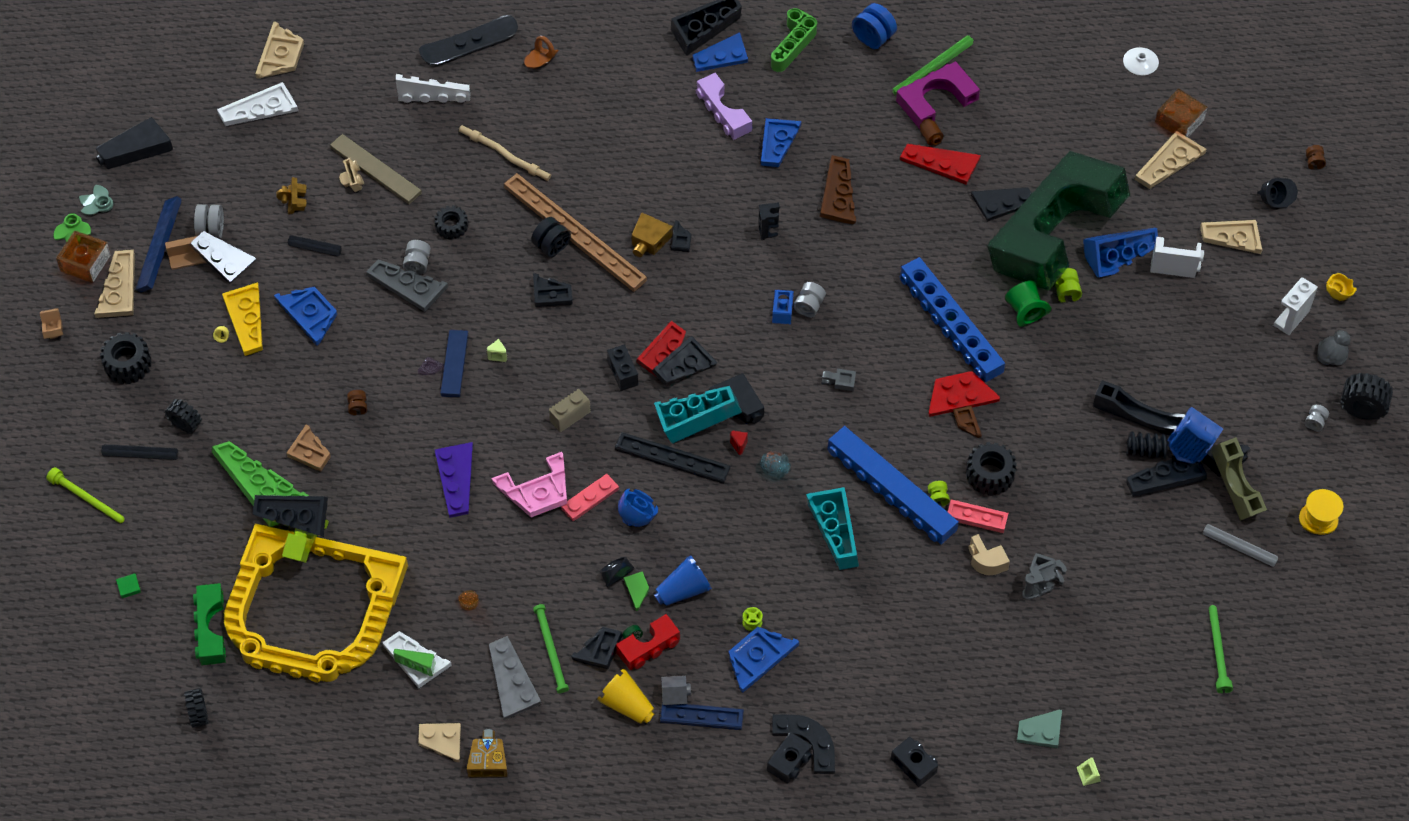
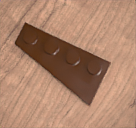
(837, 196)

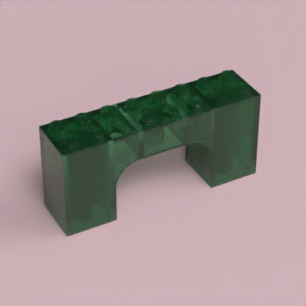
(1077, 183)

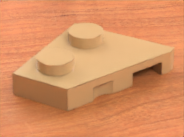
(441, 738)

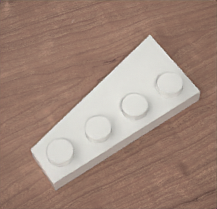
(261, 105)

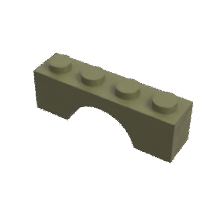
(1229, 462)

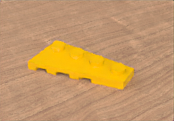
(245, 314)

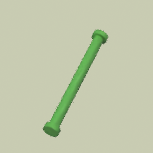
(540, 611)

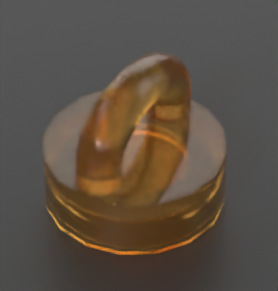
(468, 600)

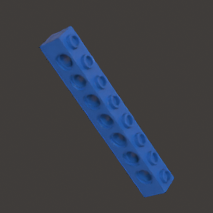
(932, 296)

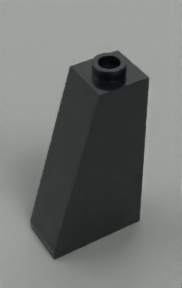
(134, 145)

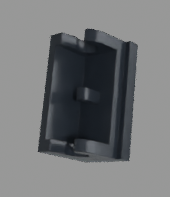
(767, 219)

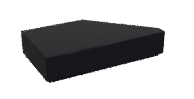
(681, 238)

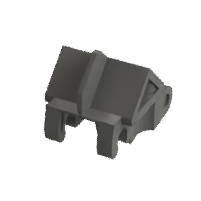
(1041, 574)

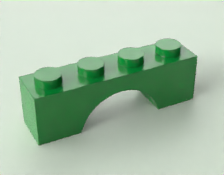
(208, 602)

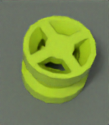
(752, 614)

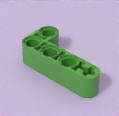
(803, 31)

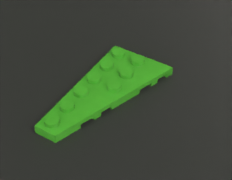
(251, 476)

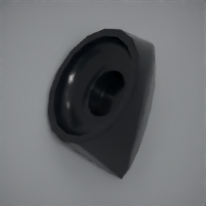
(616, 570)

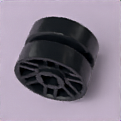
(551, 236)

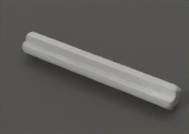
(1240, 545)

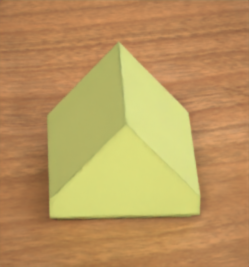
(497, 352)
(1088, 772)

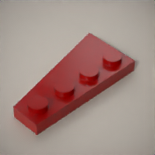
(948, 163)

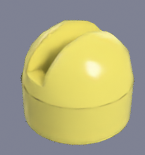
(217, 334)

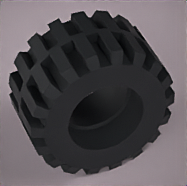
(129, 369)
(1366, 396)
(989, 481)

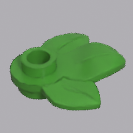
(66, 229)

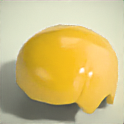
(1340, 282)

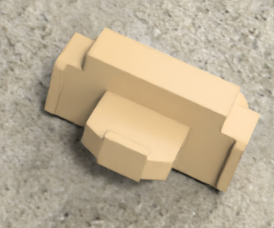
(351, 176)

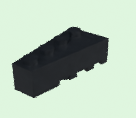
(704, 23)

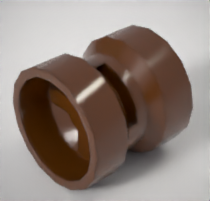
(1315, 156)
(357, 402)

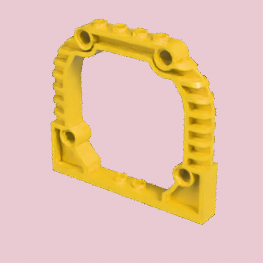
(267, 546)

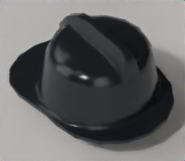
(1278, 192)

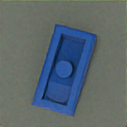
(782, 307)

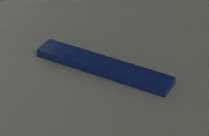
(157, 246)

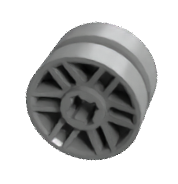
(209, 220)

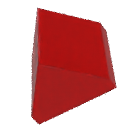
(738, 441)

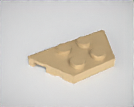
(280, 52)

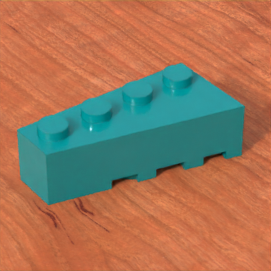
(834, 522)

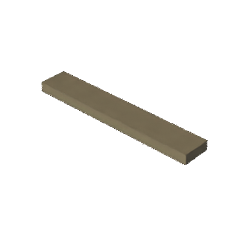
(376, 169)

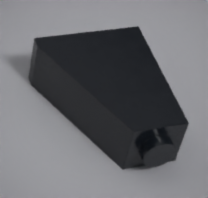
(750, 404)

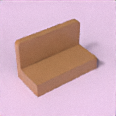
(182, 254)

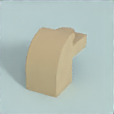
(987, 561)

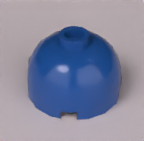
(636, 508)

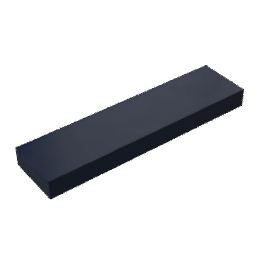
(454, 363)
(702, 716)

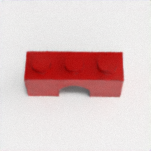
(636, 653)

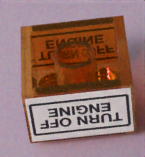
(1181, 113)
(83, 256)

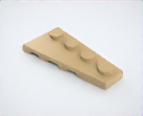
(1170, 158)
(118, 287)

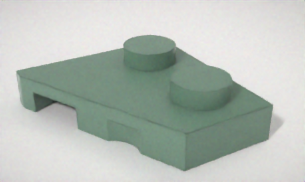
(1041, 729)

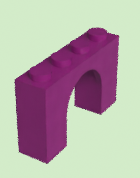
(949, 78)

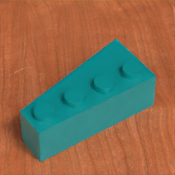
(696, 412)

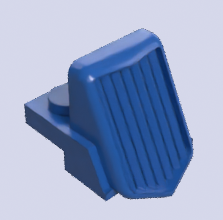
(1193, 437)

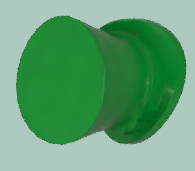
(1027, 303)

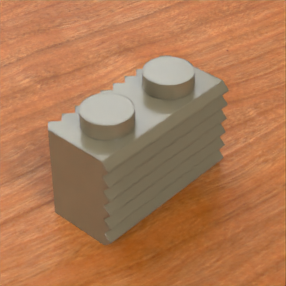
(569, 410)

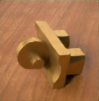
(290, 195)

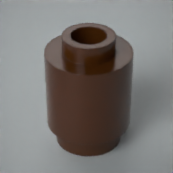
(931, 132)

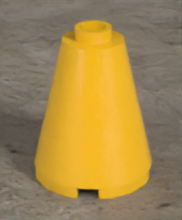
(627, 698)

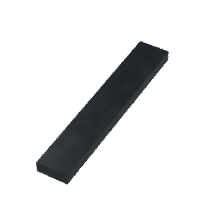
(672, 457)

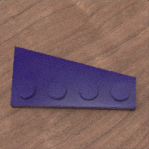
(455, 475)

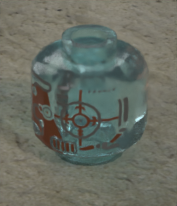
(775, 464)

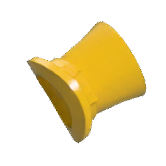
(1321, 512)

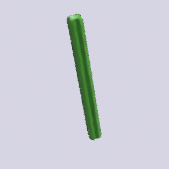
(938, 62)

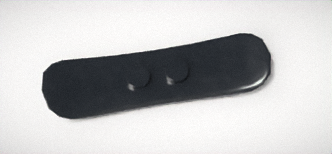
(471, 41)

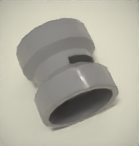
(1317, 416)

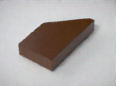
(967, 421)

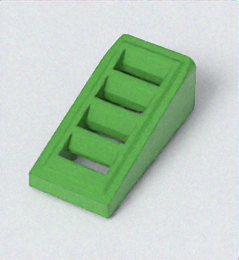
(418, 661)

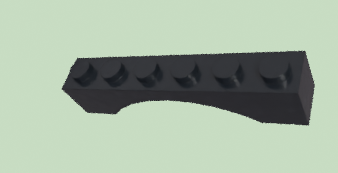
(1119, 403)

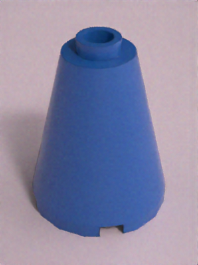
(682, 583)

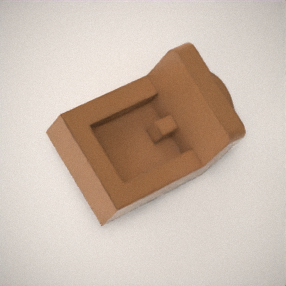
(51, 323)

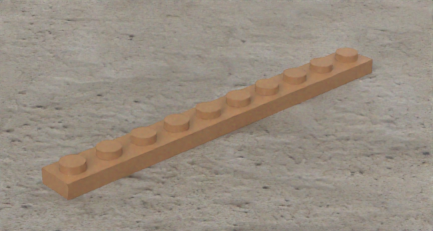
(579, 234)

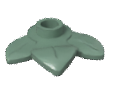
(93, 202)

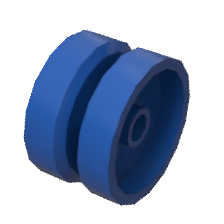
(874, 25)

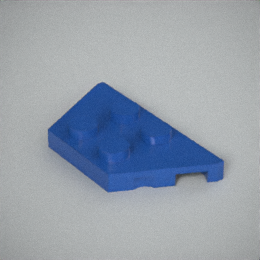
(309, 311)
(758, 655)

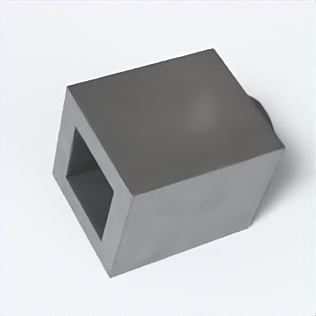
(675, 690)

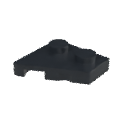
(551, 292)
(599, 649)

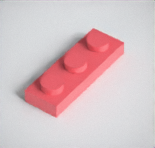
(590, 497)
(978, 516)

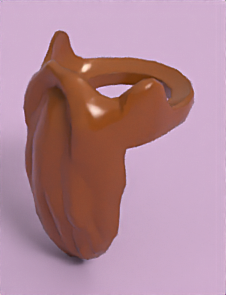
(540, 55)

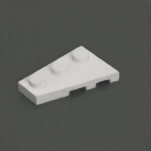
(403, 642)

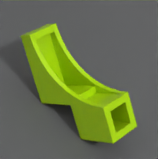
(299, 544)

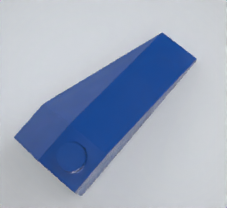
(1111, 251)

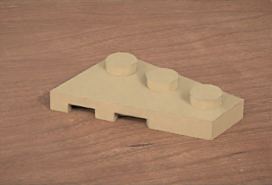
(1233, 234)

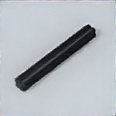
(139, 451)

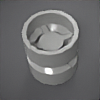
(416, 256)
(809, 299)

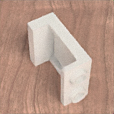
(1176, 261)
(1298, 305)

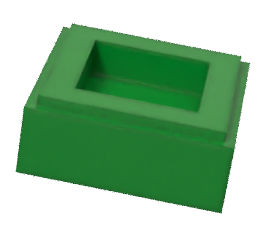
(128, 586)

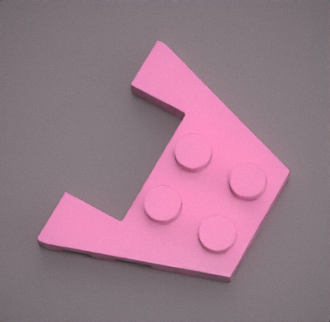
(540, 493)

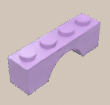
(734, 121)

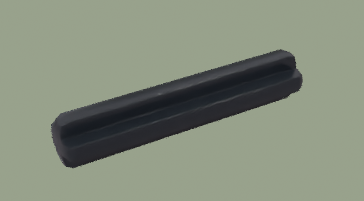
(314, 245)

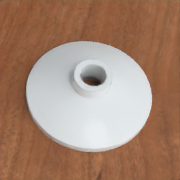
(1138, 65)

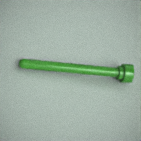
(1223, 681)

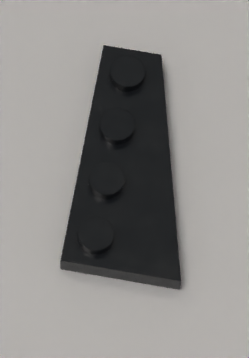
(299, 512)

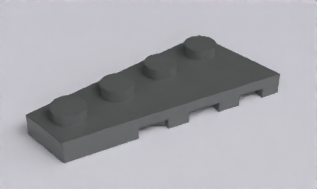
(407, 284)

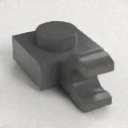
(842, 379)

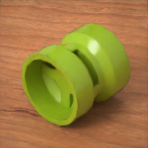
(938, 492)

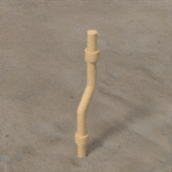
(478, 137)

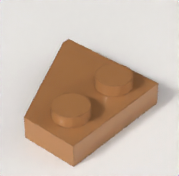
(309, 450)

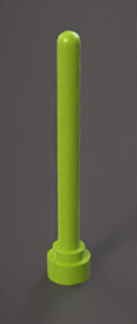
(56, 476)

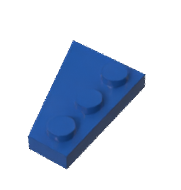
(722, 54)
(777, 140)

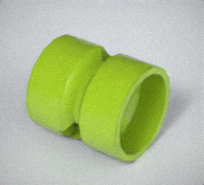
(1068, 285)

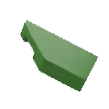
(637, 588)

